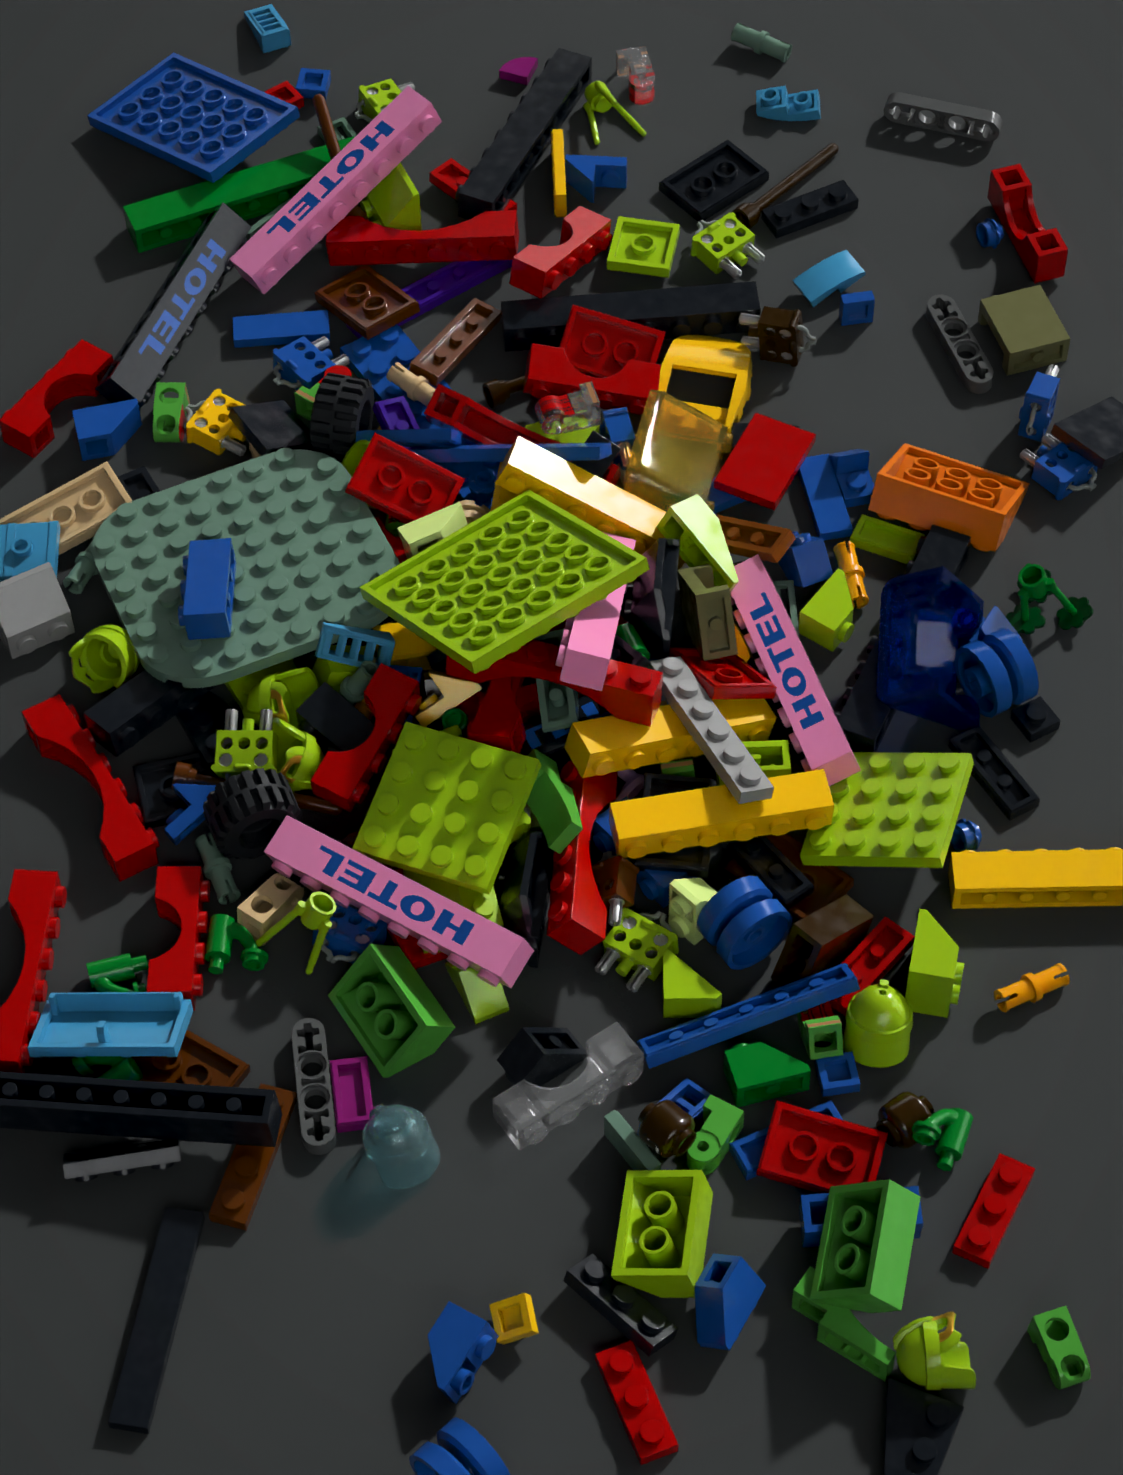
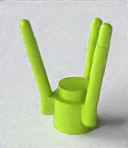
(601, 100)
(314, 915)

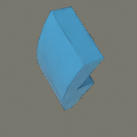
(779, 105)
(827, 276)

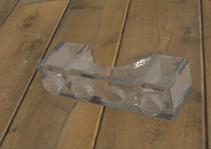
(532, 1111)

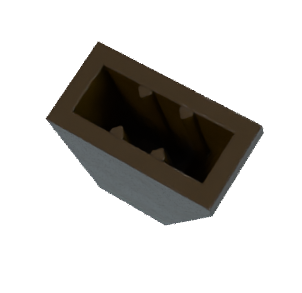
(822, 940)

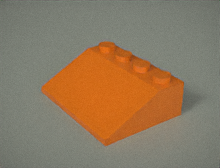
(947, 493)

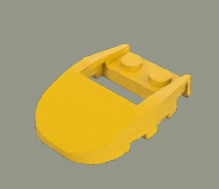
(712, 357)

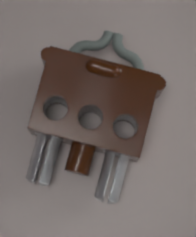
(616, 884)

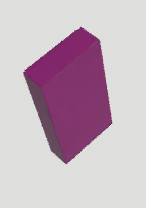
(351, 1093)

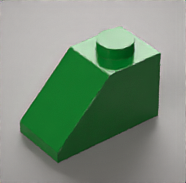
(763, 1073)

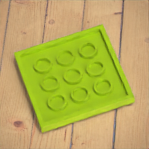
(447, 807)
(893, 812)

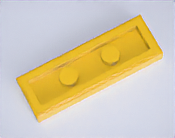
(558, 173)

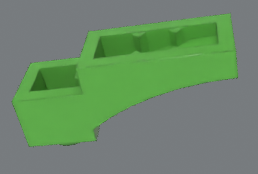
(554, 805)
(843, 1331)

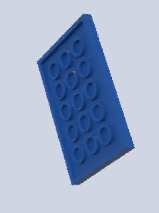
(193, 117)

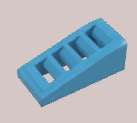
(268, 28)
(353, 658)

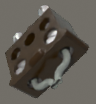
(777, 334)

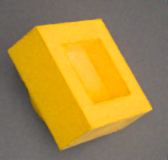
(514, 1318)

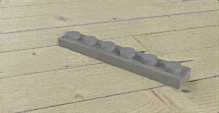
(712, 732)

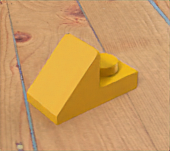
(454, 692)

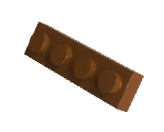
(455, 341)
(248, 1172)

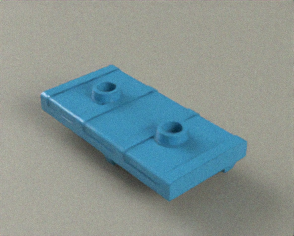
(28, 546)
(111, 1024)

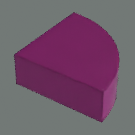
(519, 70)

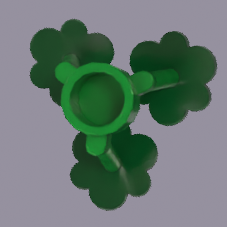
(1037, 584)

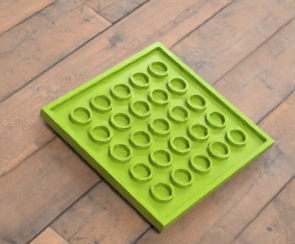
(503, 580)

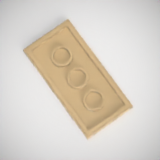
(77, 505)

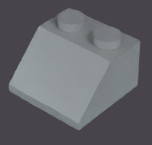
(33, 611)

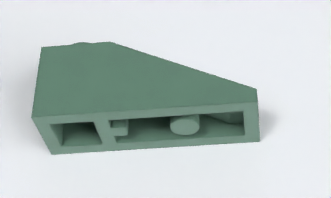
(556, 702)

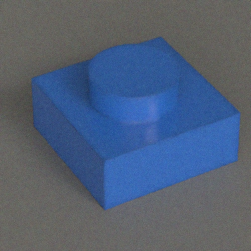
(313, 82)
(856, 308)
(837, 1075)

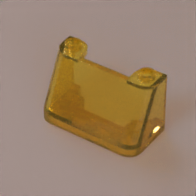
(675, 452)

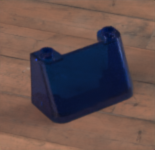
(918, 646)

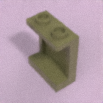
(1025, 329)
(707, 613)

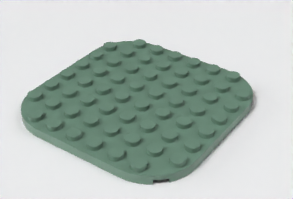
(297, 555)

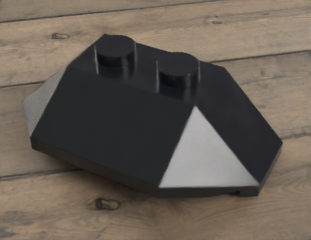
(654, 597)
(527, 890)

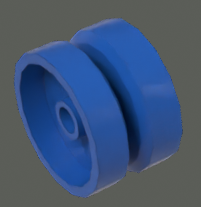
(997, 672)
(744, 922)
(458, 1452)

